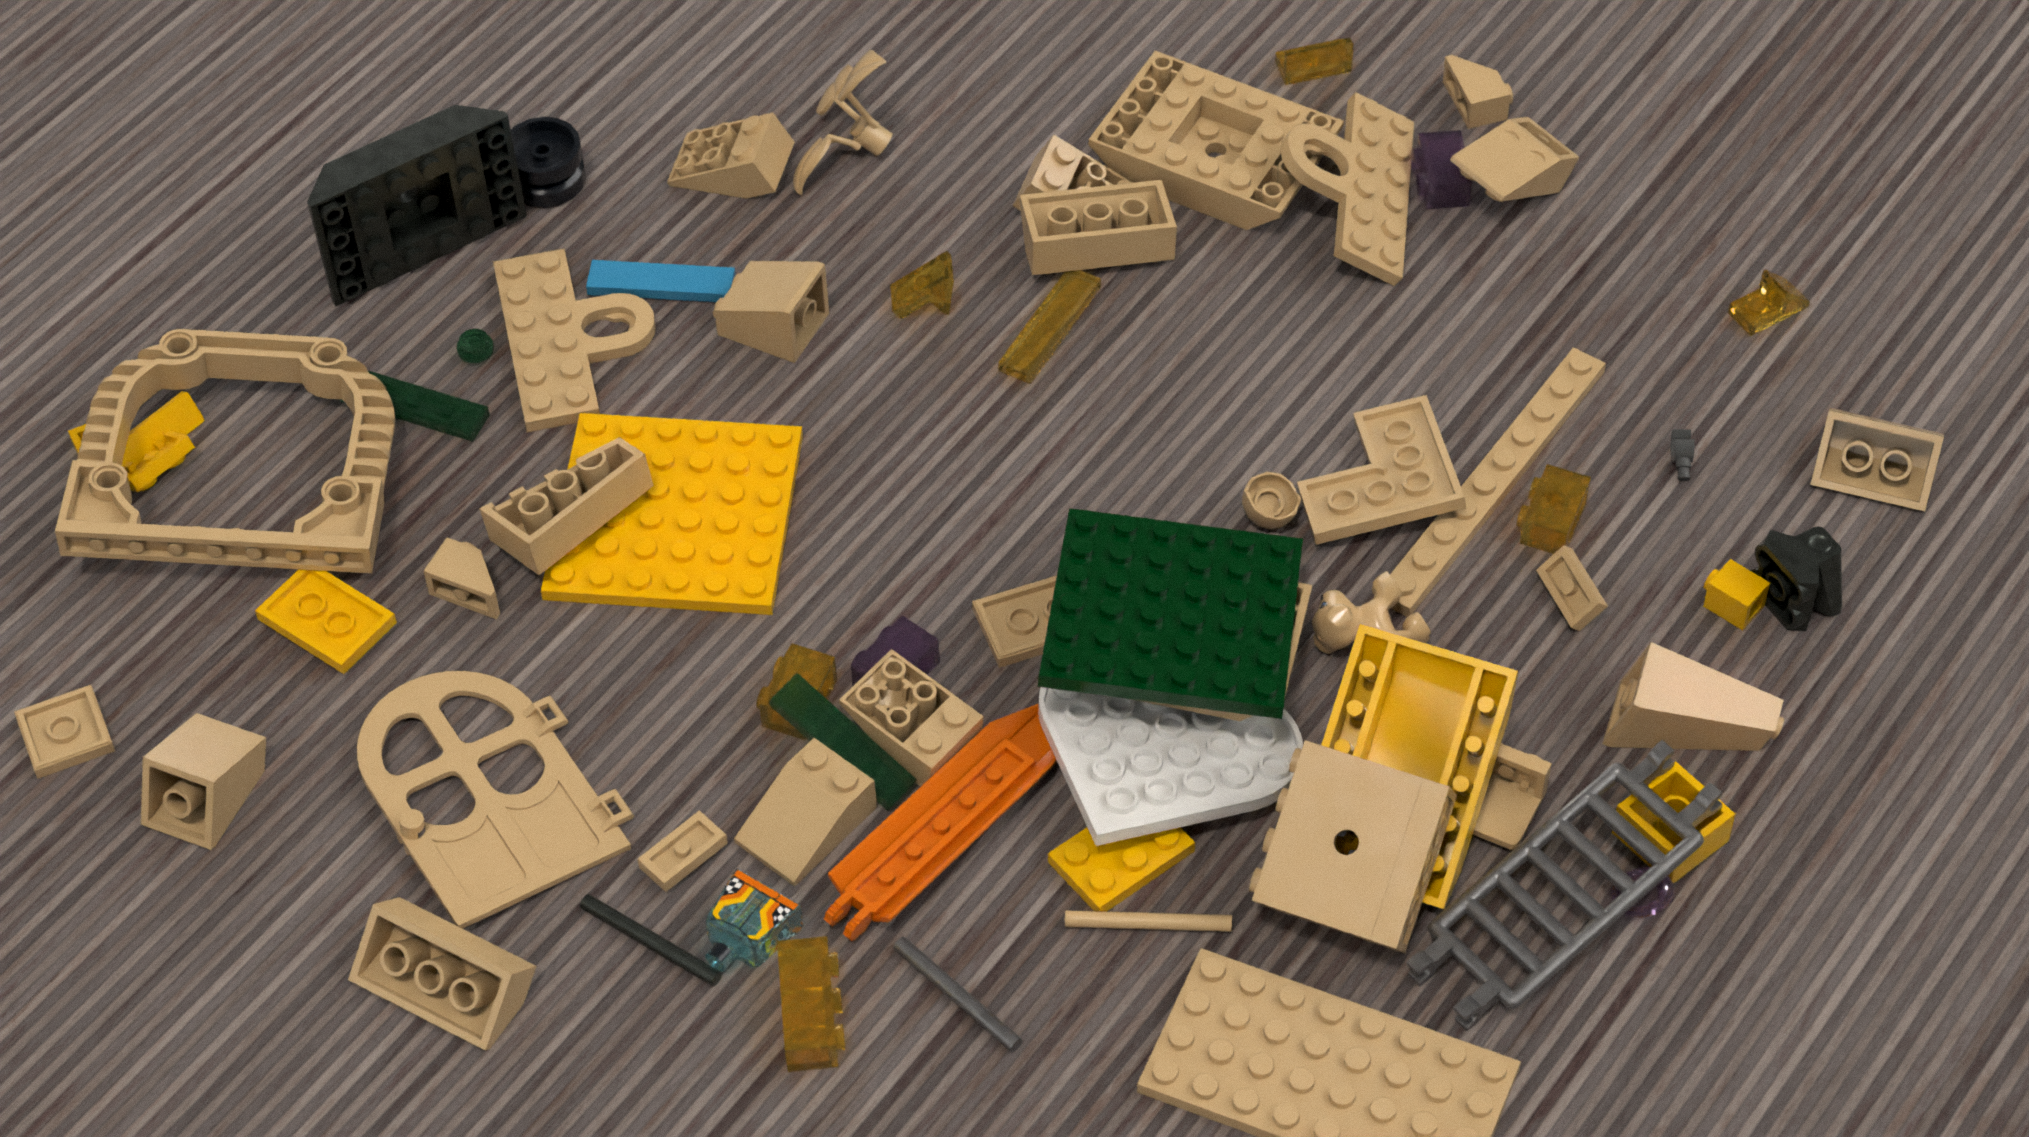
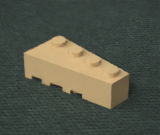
(568, 506)

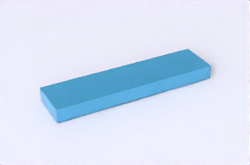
(659, 280)

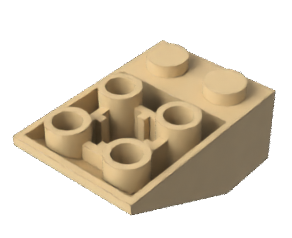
(734, 158)
(1517, 161)
(1065, 168)
(911, 715)

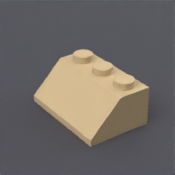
(1877, 459)

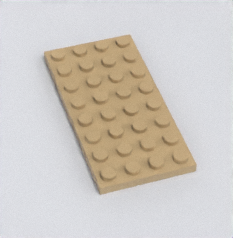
(1315, 1064)

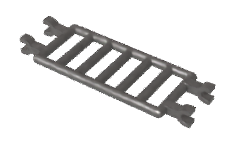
(1494, 988)

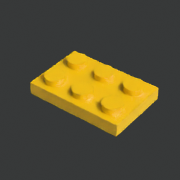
(326, 617)
(1117, 869)

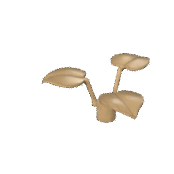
(866, 130)

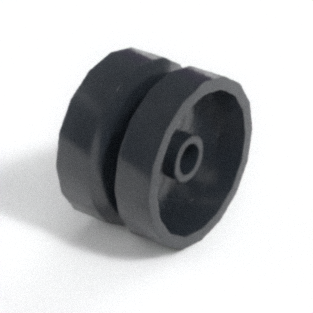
(548, 161)

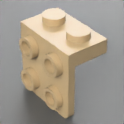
(1512, 797)

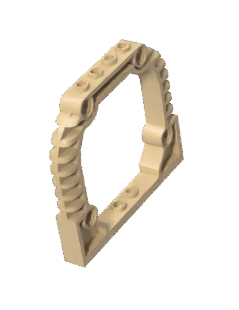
(335, 536)

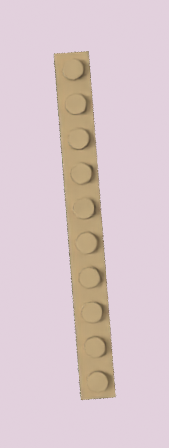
(1495, 477)

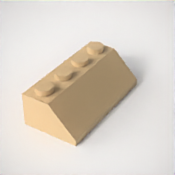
(1098, 227)
(440, 972)

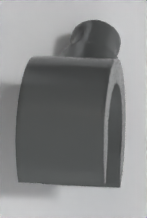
(1682, 452)

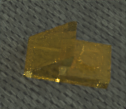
(926, 284)
(1767, 305)

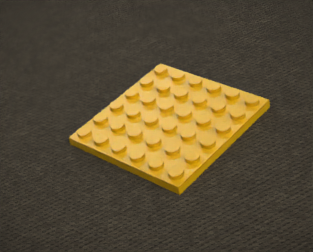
(703, 532)

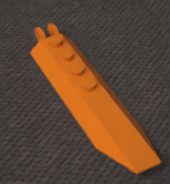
(940, 821)

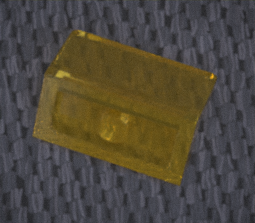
(1315, 61)

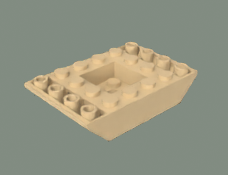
(1183, 113)

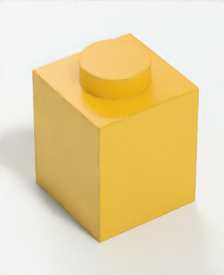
(1735, 594)

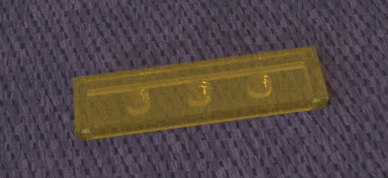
(1049, 325)

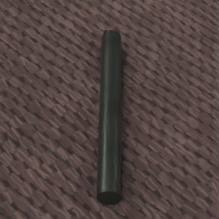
(651, 940)

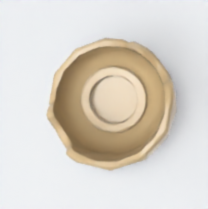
(1270, 500)

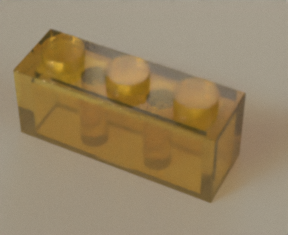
(809, 1004)

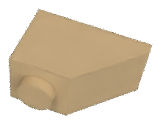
(1476, 91)
(461, 577)

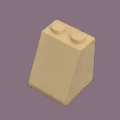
(774, 306)
(200, 779)

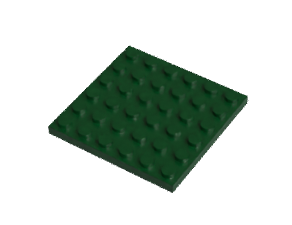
(1172, 613)

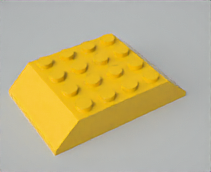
(1429, 718)

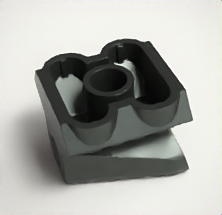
(1801, 575)

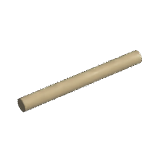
(1149, 921)

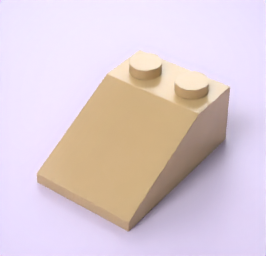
(807, 812)

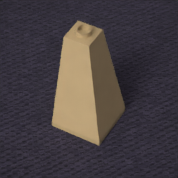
(1689, 707)

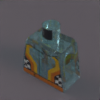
(749, 922)

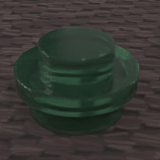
(475, 346)

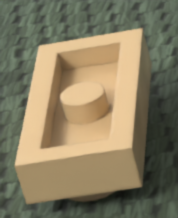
(1571, 588)
(682, 851)

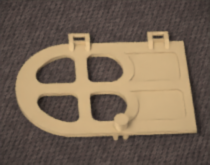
(509, 841)

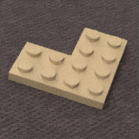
(1403, 482)

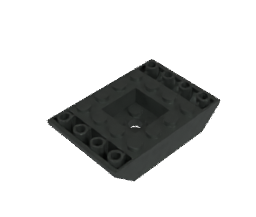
(456, 188)

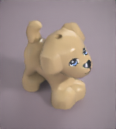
(1339, 619)

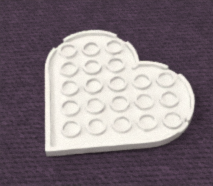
(1160, 766)

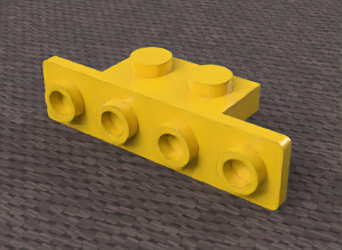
(160, 441)

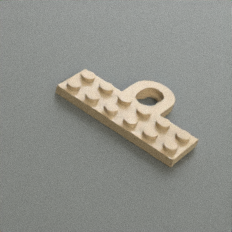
(1372, 182)
(549, 336)

